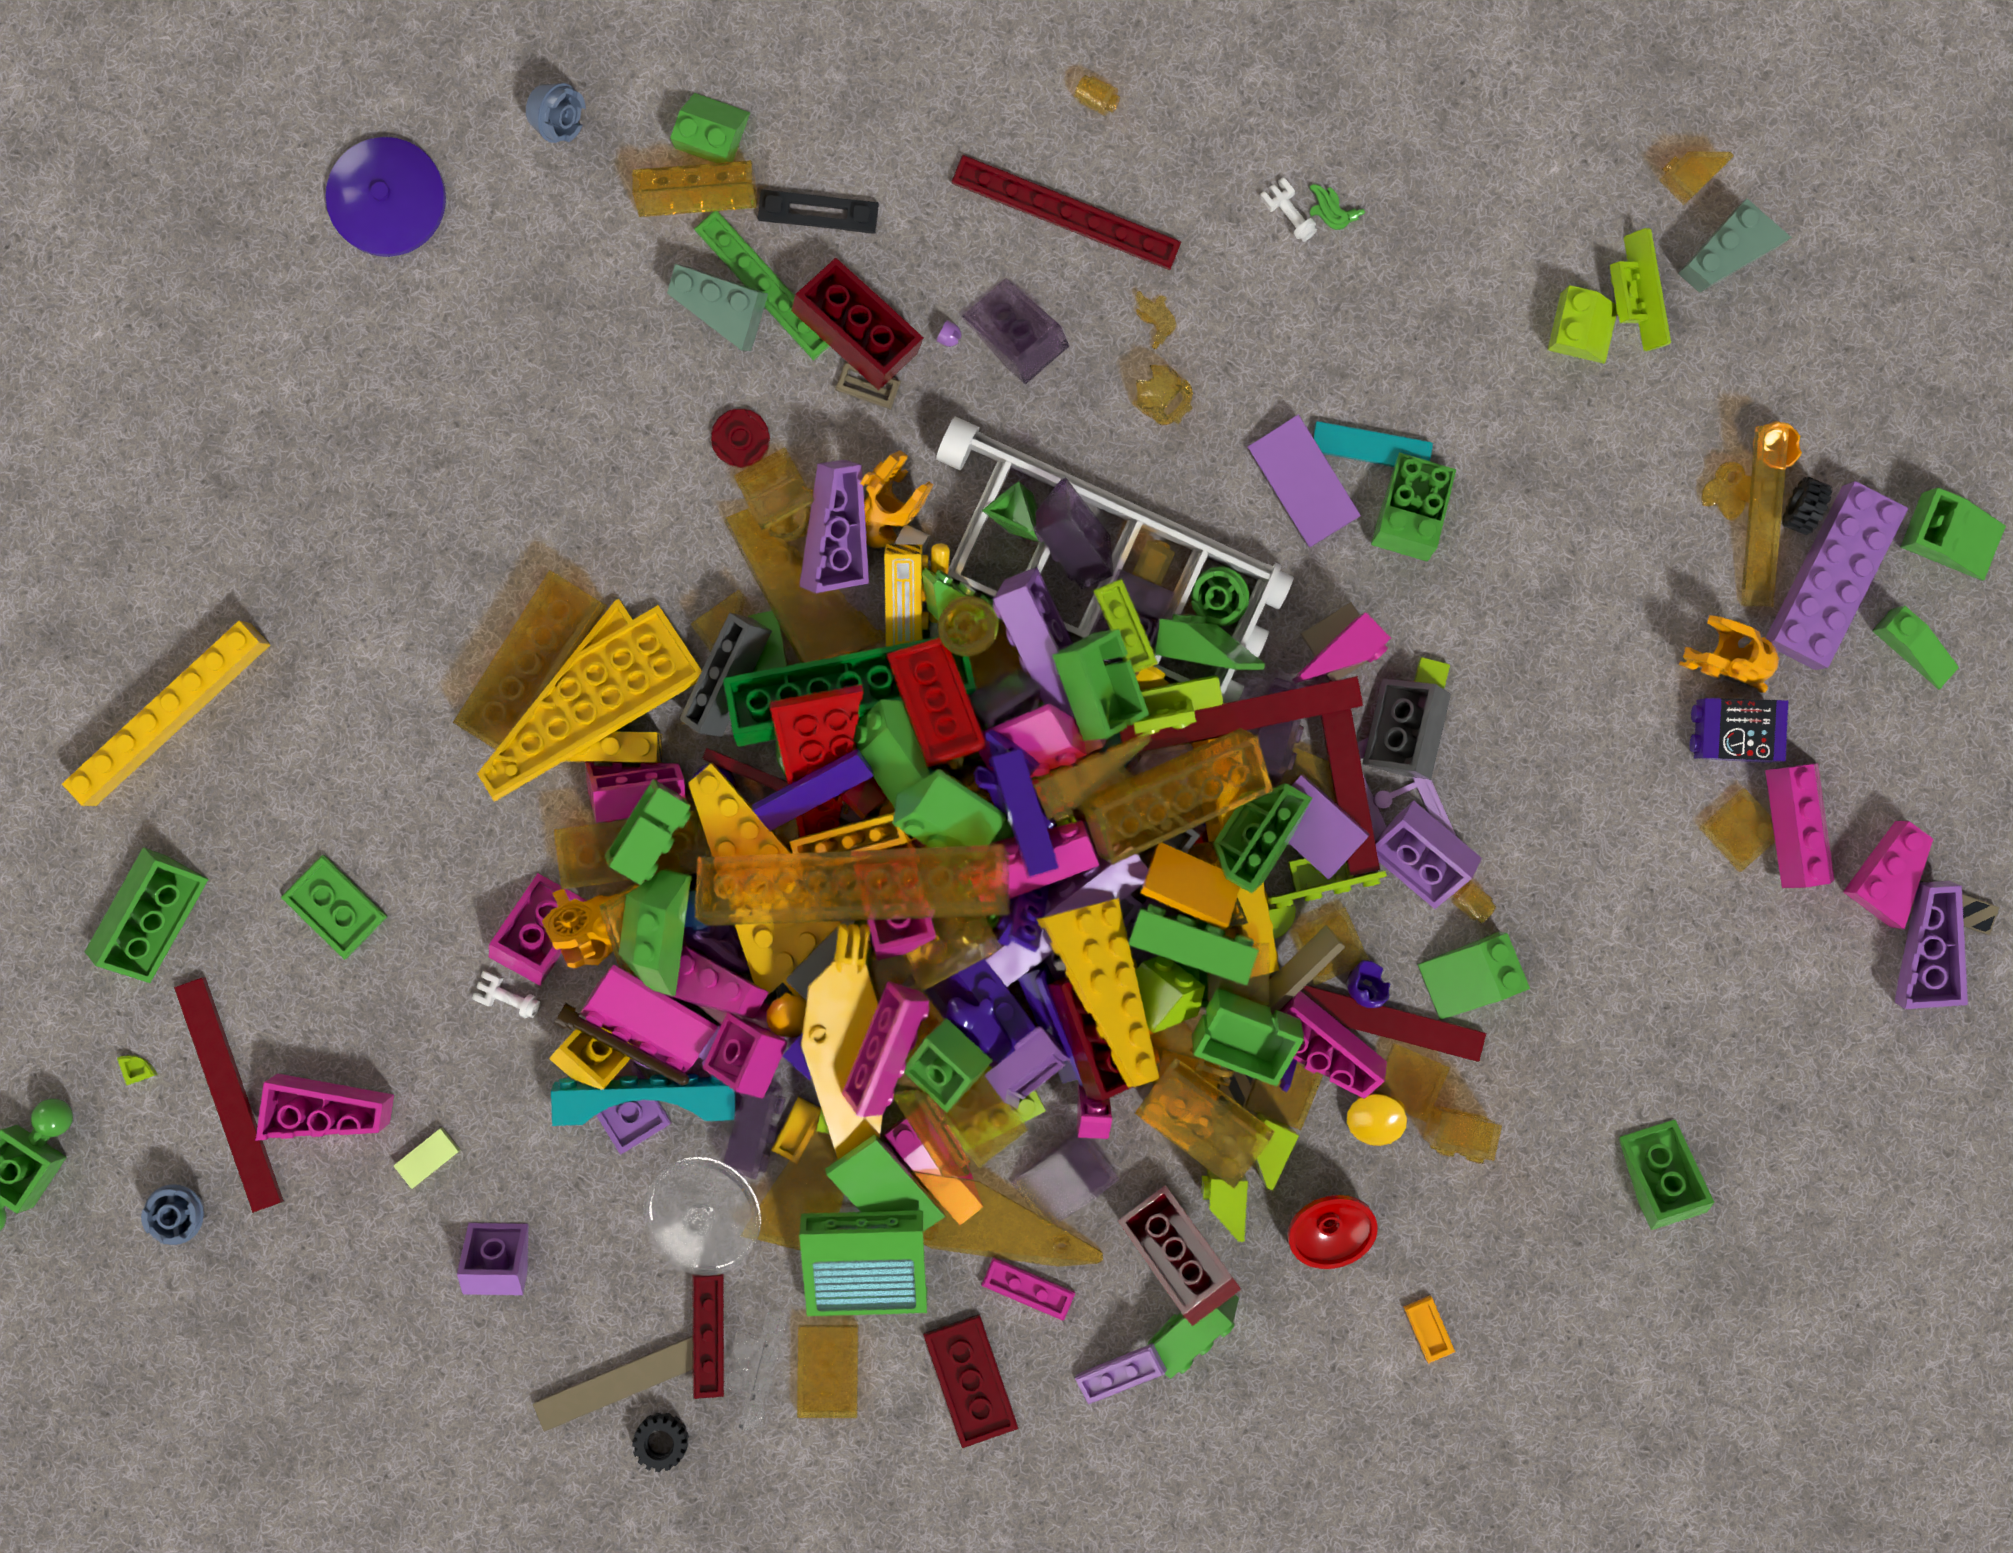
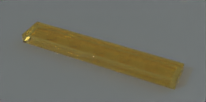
(1764, 515)

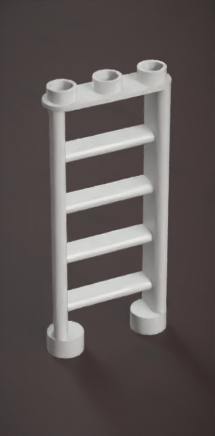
(1271, 584)

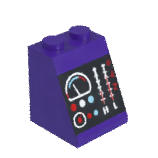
(1740, 730)

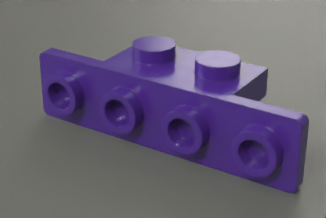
(1022, 923)

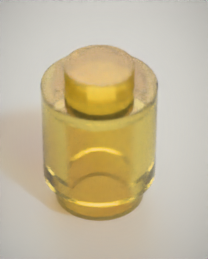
(1097, 95)
(1474, 902)

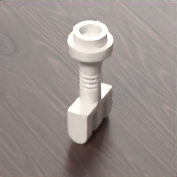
(1304, 228)
(528, 1006)

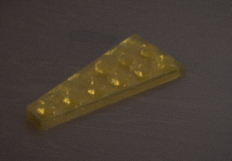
(800, 1190)

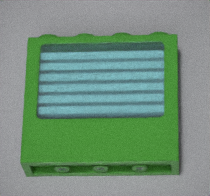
(863, 1263)

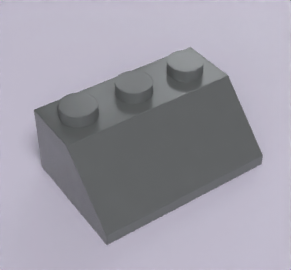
(1407, 728)

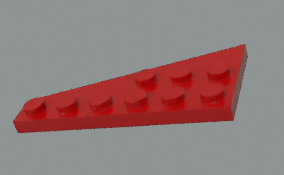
(812, 734)

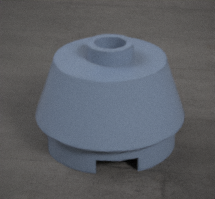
(555, 111)
(173, 1214)

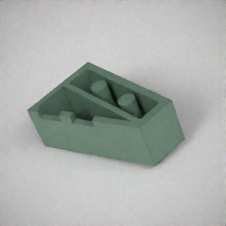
(1735, 244)
(720, 303)

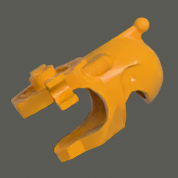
(882, 505)
(1748, 664)
(578, 930)

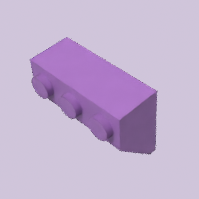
(1426, 855)

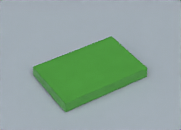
(334, 907)

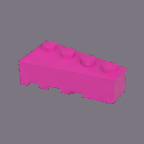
(715, 986)

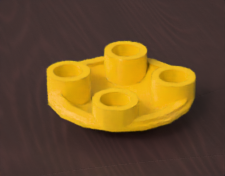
(1377, 1119)

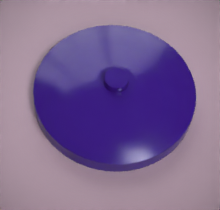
(385, 196)

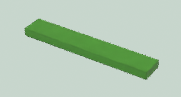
(757, 275)

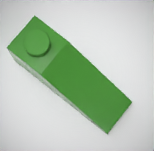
(1916, 645)

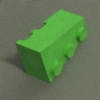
(1181, 1342)

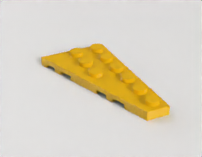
(1104, 977)

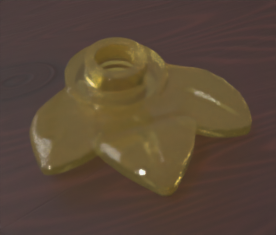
(1728, 495)

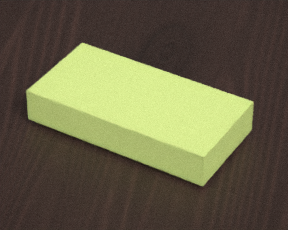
(426, 1158)

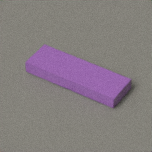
(1120, 1373)

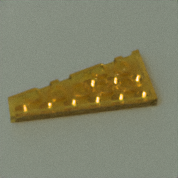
(813, 622)

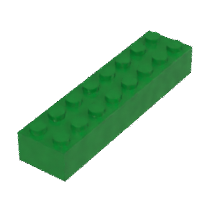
(751, 693)

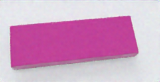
(1028, 1288)

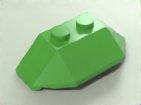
(1259, 835)
(655, 929)

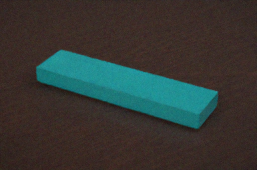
(1367, 445)

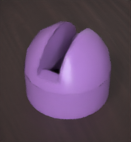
(949, 334)

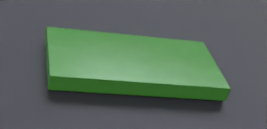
(879, 1182)

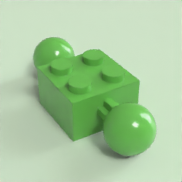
(27, 1160)

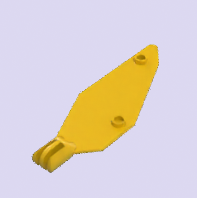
(834, 1028)

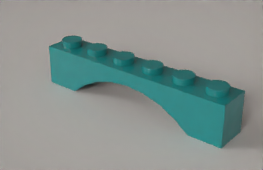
(705, 1096)

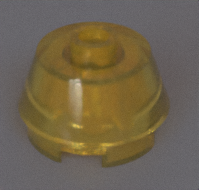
(968, 626)

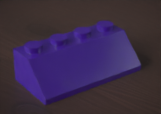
(980, 982)

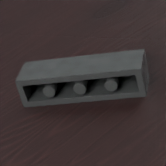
(733, 654)

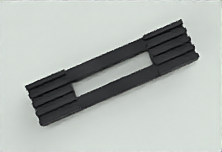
(775, 208)

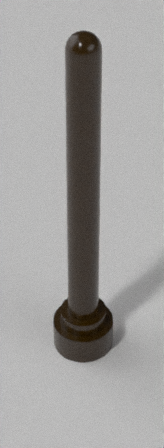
(570, 1018)

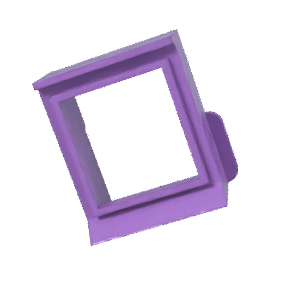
(1028, 1067)

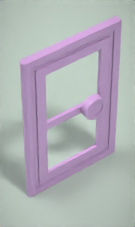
(1384, 799)

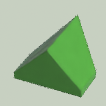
(1015, 511)

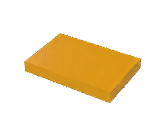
(1190, 886)

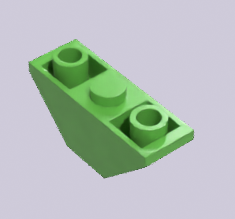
(941, 590)

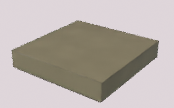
(1326, 630)

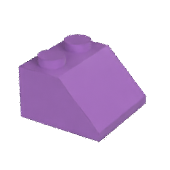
(494, 1259)

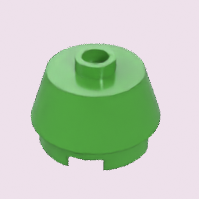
(1220, 596)

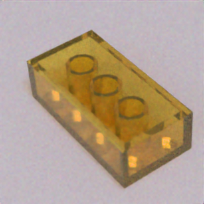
(1205, 1123)

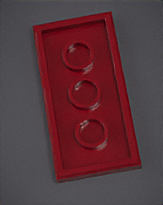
(971, 1381)

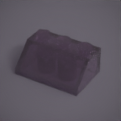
(1074, 536)

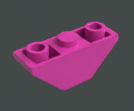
(1093, 1116)

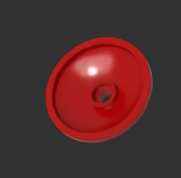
(1332, 1232)

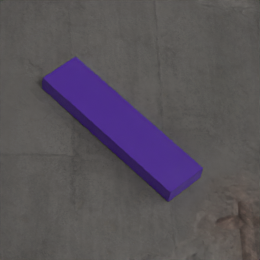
(813, 790)
(1024, 813)

